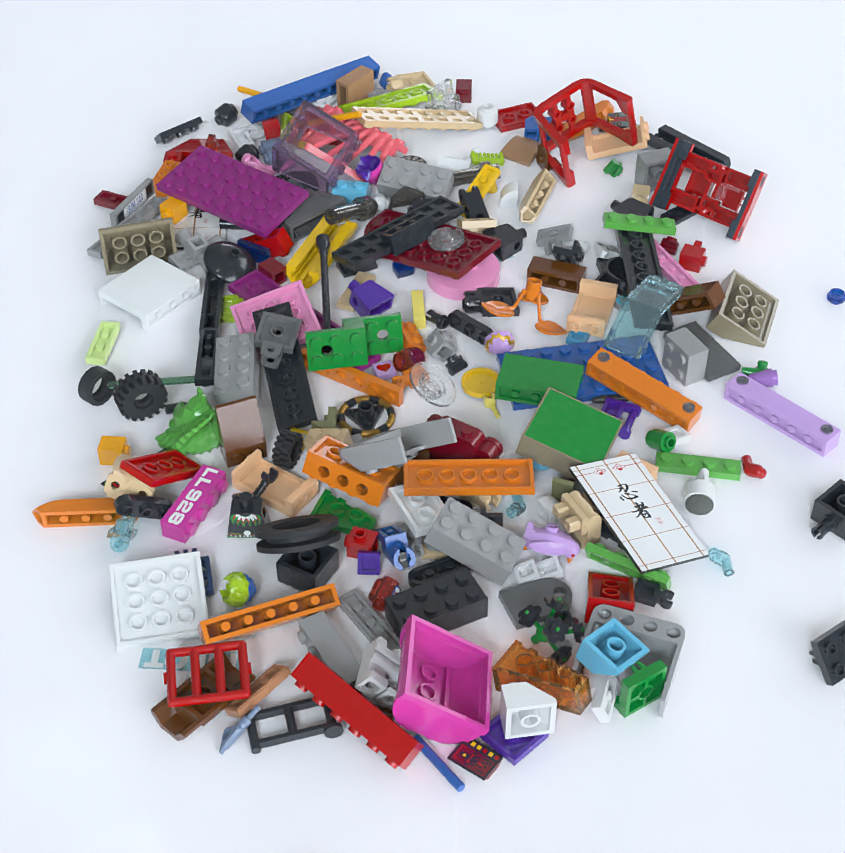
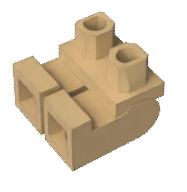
(578, 518)

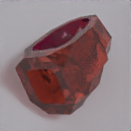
(407, 358)

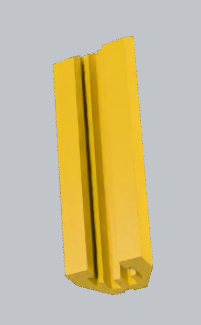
(306, 261)

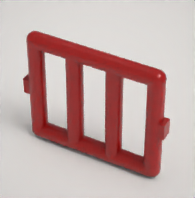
(221, 693)

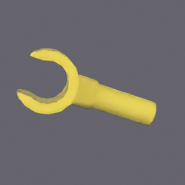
(491, 403)

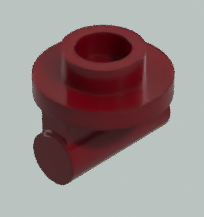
(670, 245)

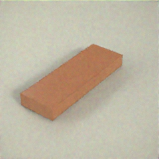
(259, 689)

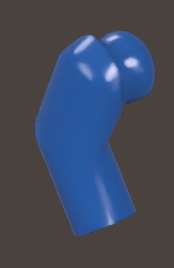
(382, 82)

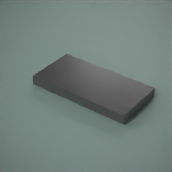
(719, 360)

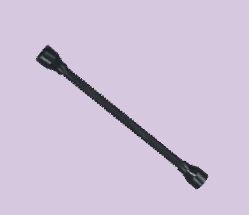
(323, 245)

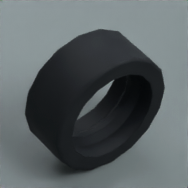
(87, 384)

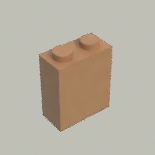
(355, 85)

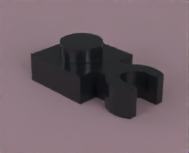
(649, 594)

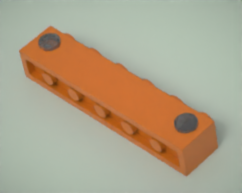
(643, 390)

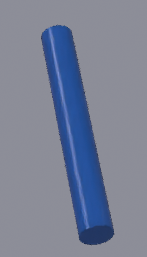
(440, 765)

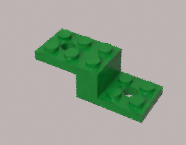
(354, 341)

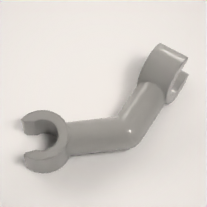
(417, 545)

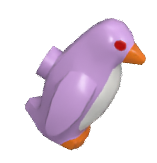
(550, 541)

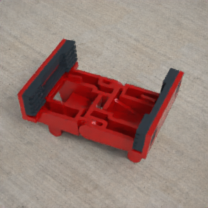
(699, 185)

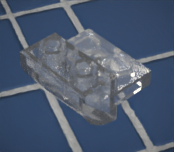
(443, 97)

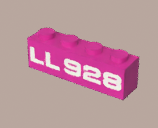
(194, 504)

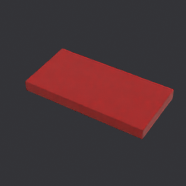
(161, 468)

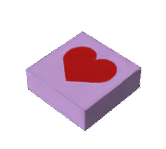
(384, 370)

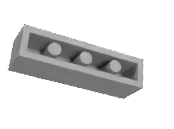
(327, 644)

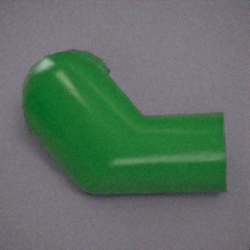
(762, 365)

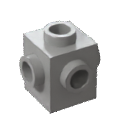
(439, 345)

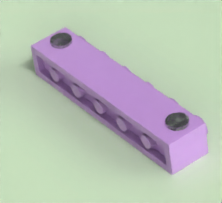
(782, 414)

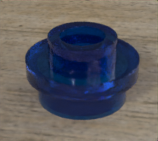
(836, 296)

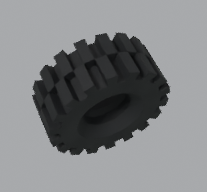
(135, 385)

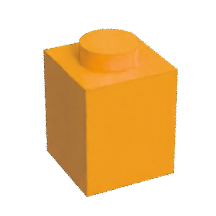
(173, 208)
(111, 447)

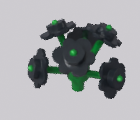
(553, 629)

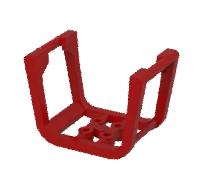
(555, 127)

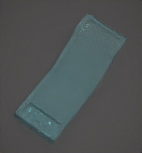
(641, 315)

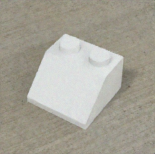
(526, 710)

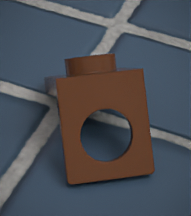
(542, 158)

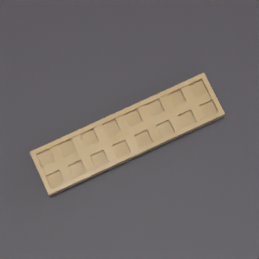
(417, 118)

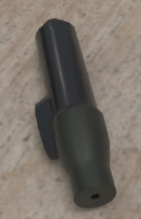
(601, 399)

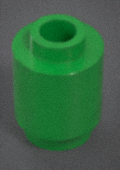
(660, 440)

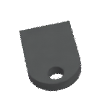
(533, 593)

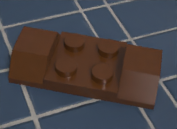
(184, 720)

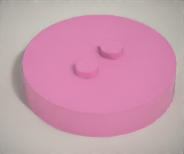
(483, 275)

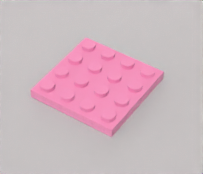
(290, 293)

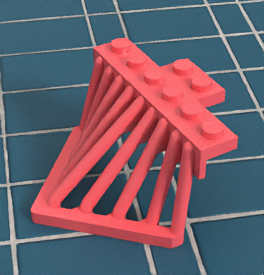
(371, 137)

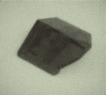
(404, 197)

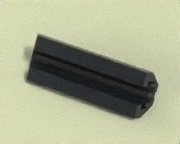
(667, 135)

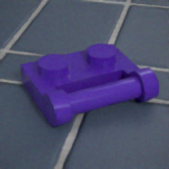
(617, 408)

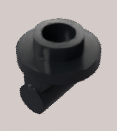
(455, 364)

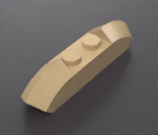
(536, 196)

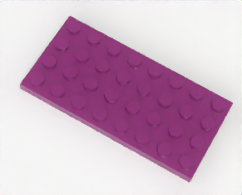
(233, 191)

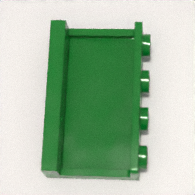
(528, 378)

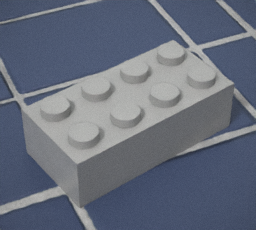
(419, 176)
(236, 368)
(475, 541)

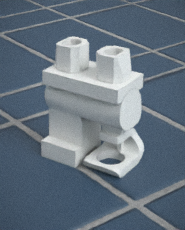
(381, 669)

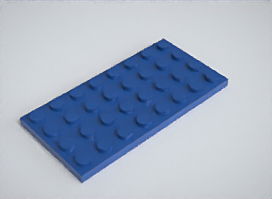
(580, 354)

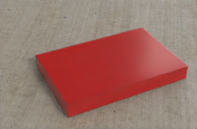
(514, 116)

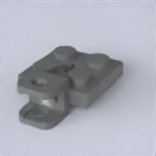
(274, 345)

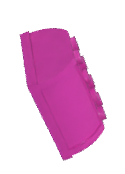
(442, 684)

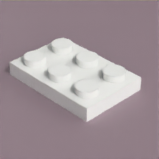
(417, 511)

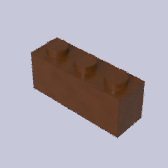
(557, 274)
(698, 298)

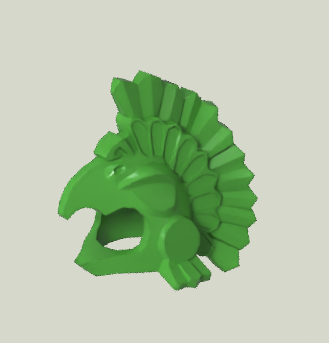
(192, 427)

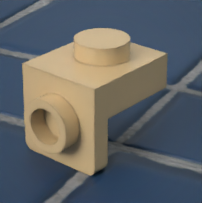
(641, 192)

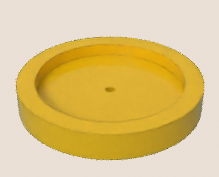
(479, 382)

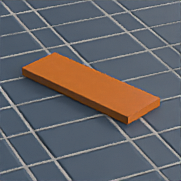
(468, 477)

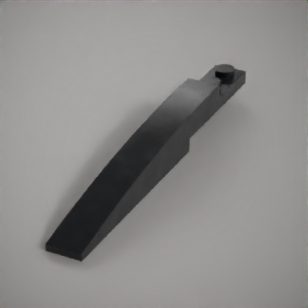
(209, 330)

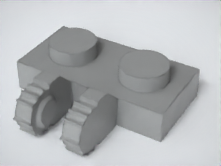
(554, 235)

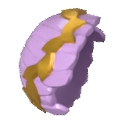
(499, 342)

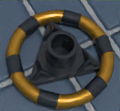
(366, 415)

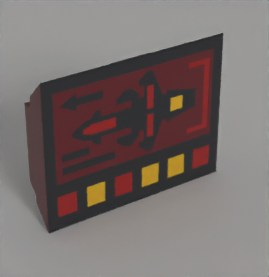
(476, 758)

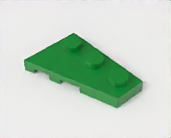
(346, 514)

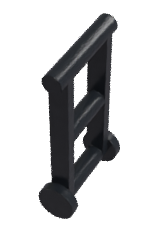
(331, 729)

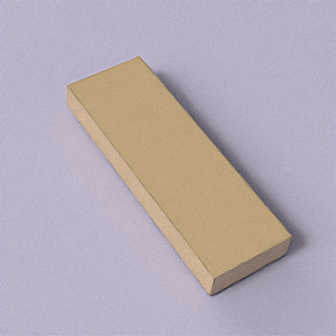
(343, 302)

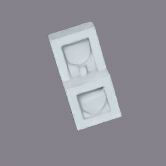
(529, 571)

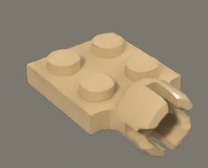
(407, 80)

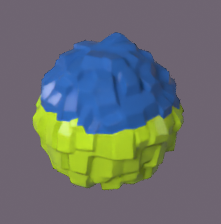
(239, 590)

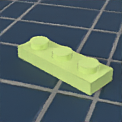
(103, 343)

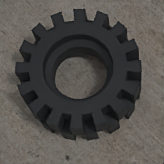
(287, 449)

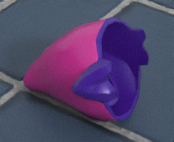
(369, 169)

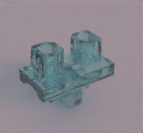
(122, 533)

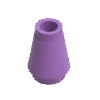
(766, 377)

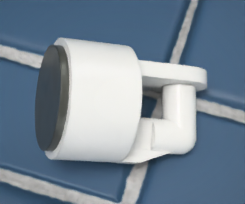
(700, 494)

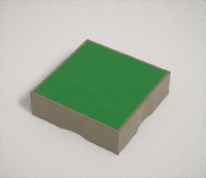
(567, 433)

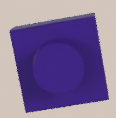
(369, 563)

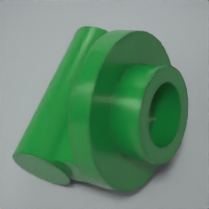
(613, 168)

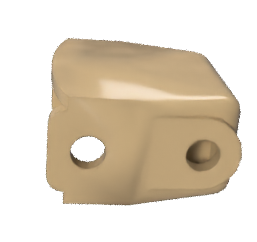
(127, 482)

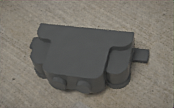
(309, 213)

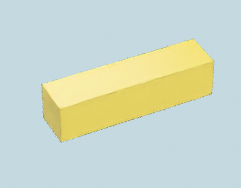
(418, 309)

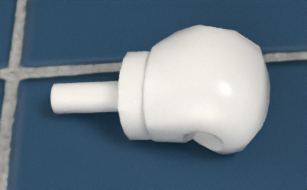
(382, 201)

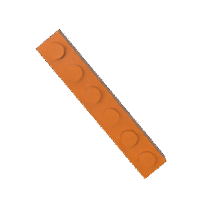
(268, 615)

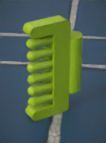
(493, 160)
(229, 300)

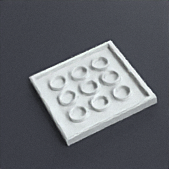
(157, 600)

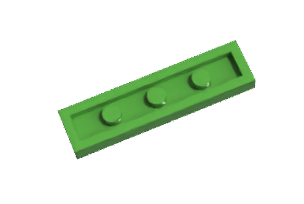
(637, 223)
(692, 464)
(621, 563)

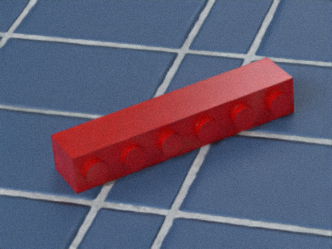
(356, 710)

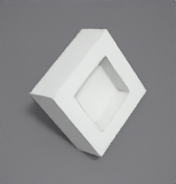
(681, 434)

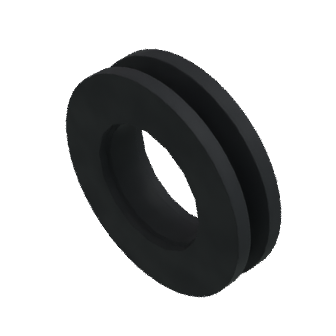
(297, 534)

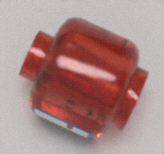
(381, 589)

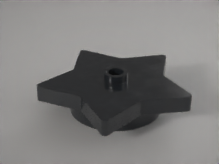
(612, 272)

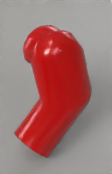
(752, 469)

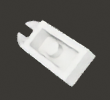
(603, 694)

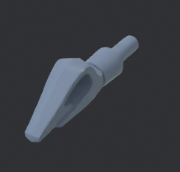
(232, 733)

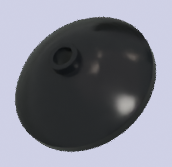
(228, 261)

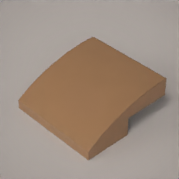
(521, 150)

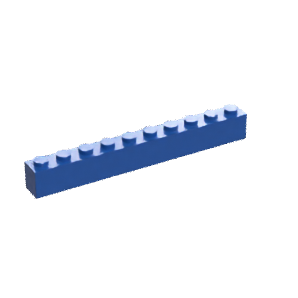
(292, 95)

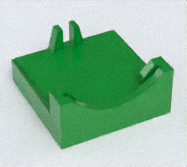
(641, 687)

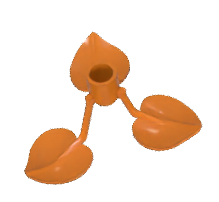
(533, 294)

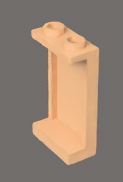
(607, 144)
(592, 307)
(286, 494)

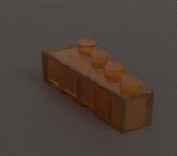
(563, 683)

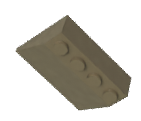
(132, 243)
(744, 313)

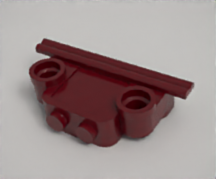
(470, 444)

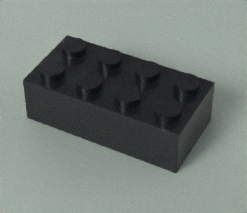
(445, 602)

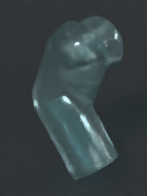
(517, 507)
(722, 559)

